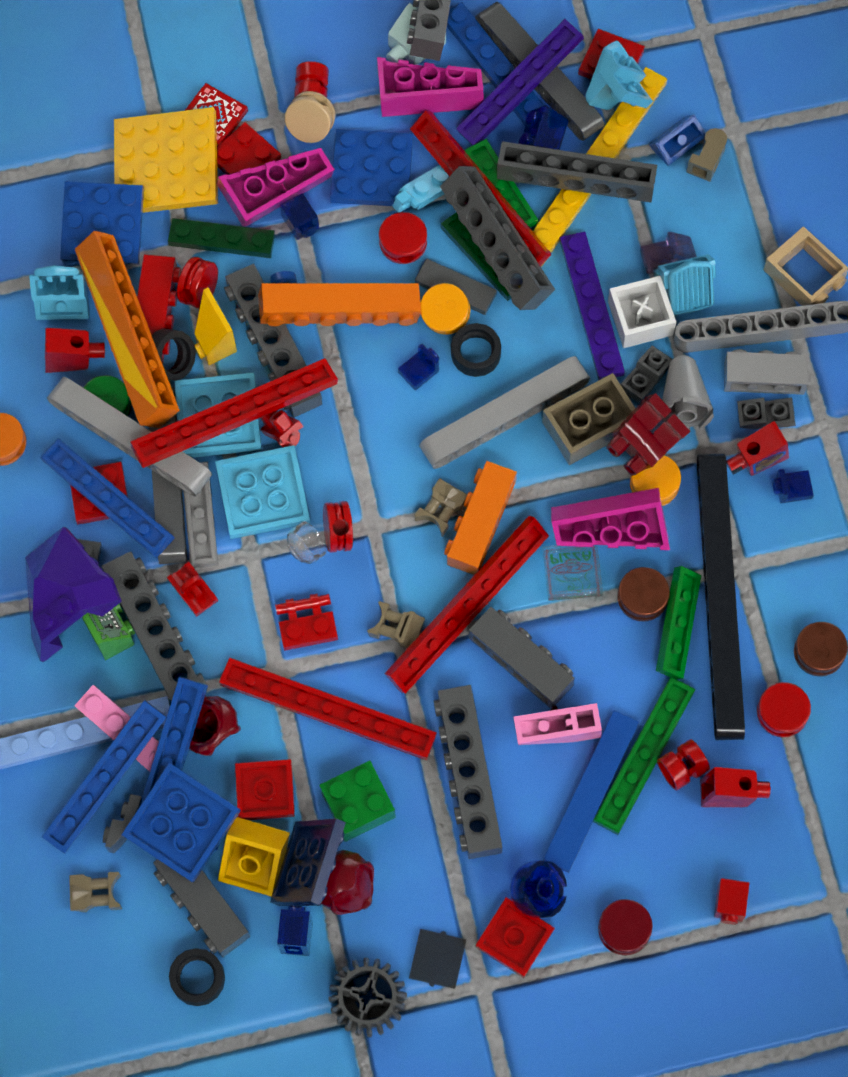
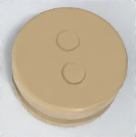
(310, 117)

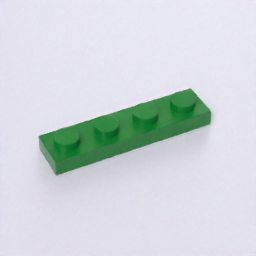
(487, 161)
(678, 622)

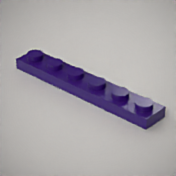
(520, 83)
(591, 305)

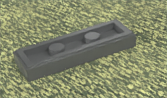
(478, 294)

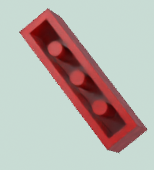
(158, 293)

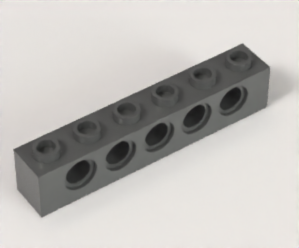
(429, 28)
(576, 171)
(497, 238)
(248, 282)
(124, 570)
(461, 701)

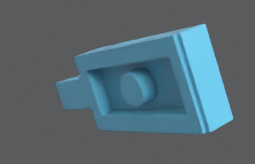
(421, 190)

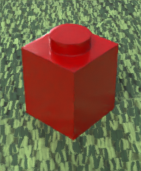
(731, 901)

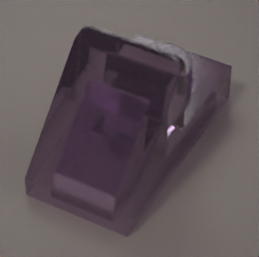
(674, 249)

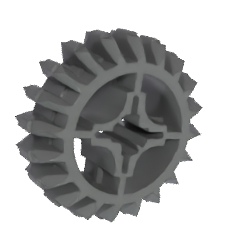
(380, 1001)

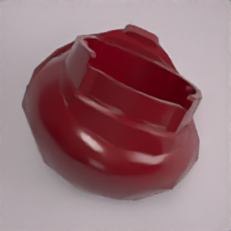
(214, 725)
(349, 884)

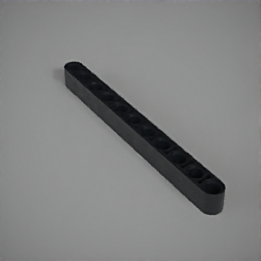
(720, 597)

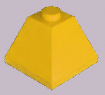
(213, 331)

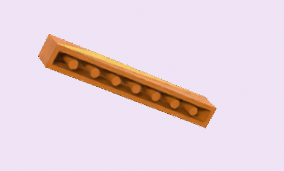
(126, 330)

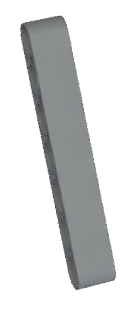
(754, 333)
(504, 412)
(120, 430)

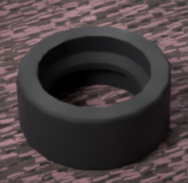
(473, 331)
(186, 352)
(193, 955)

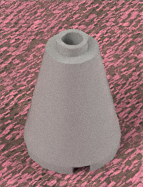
(687, 393)

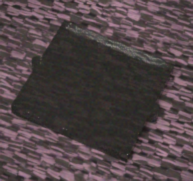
(437, 959)

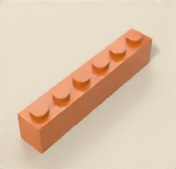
(339, 303)

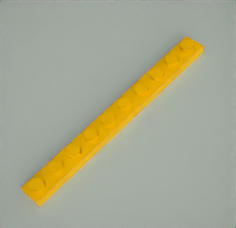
(607, 144)

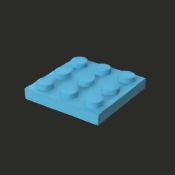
(203, 393)
(262, 492)

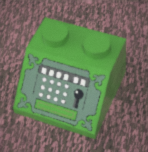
(110, 632)

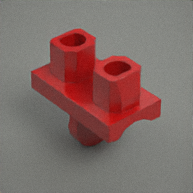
(281, 428)
(192, 589)

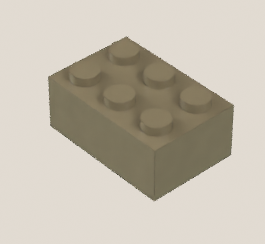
(587, 418)

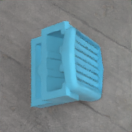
(617, 80)
(689, 283)
(59, 293)

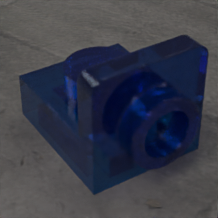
(420, 367)
(792, 486)

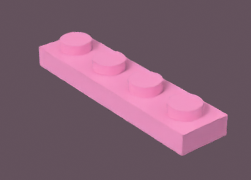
(111, 720)

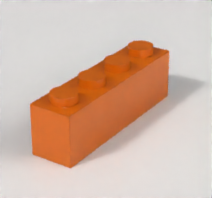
(481, 518)

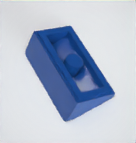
(678, 139)

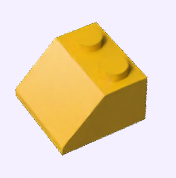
(253, 856)

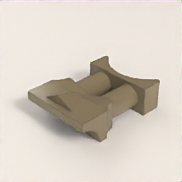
(446, 496)
(408, 626)
(82, 892)

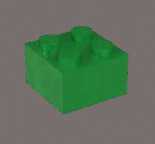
(358, 800)

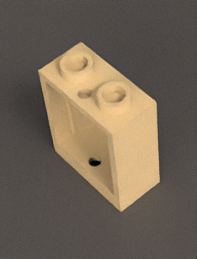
(805, 240)

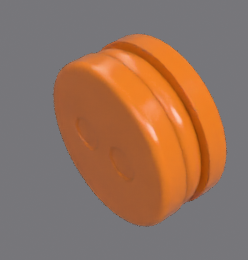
(12, 439)

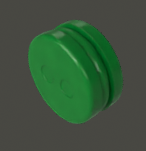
(110, 391)

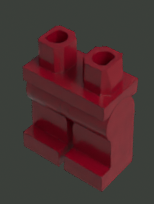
(642, 444)

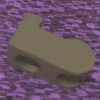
(710, 156)

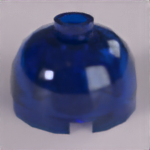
(538, 889)

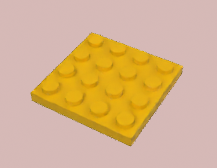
(170, 157)

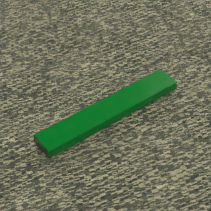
(644, 755)

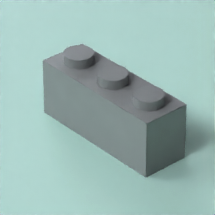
(765, 372)

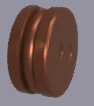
(643, 594)
(820, 649)

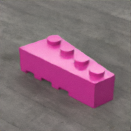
(417, 88)
(262, 189)
(613, 521)

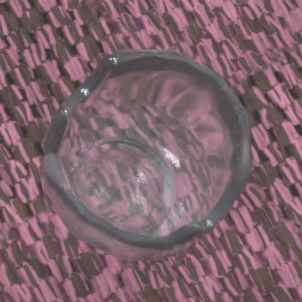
(305, 543)

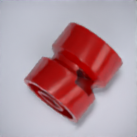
(311, 77)
(676, 771)

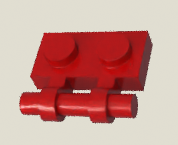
(310, 629)

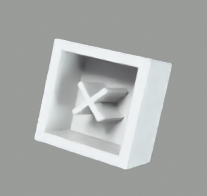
(641, 311)

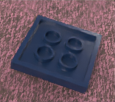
(308, 863)

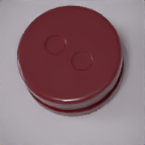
(625, 927)

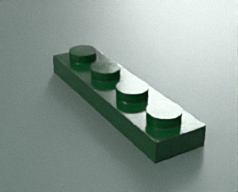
(221, 238)
(462, 238)

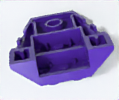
(63, 588)

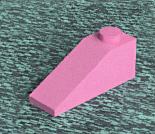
(559, 725)

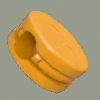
(445, 308)
(662, 475)

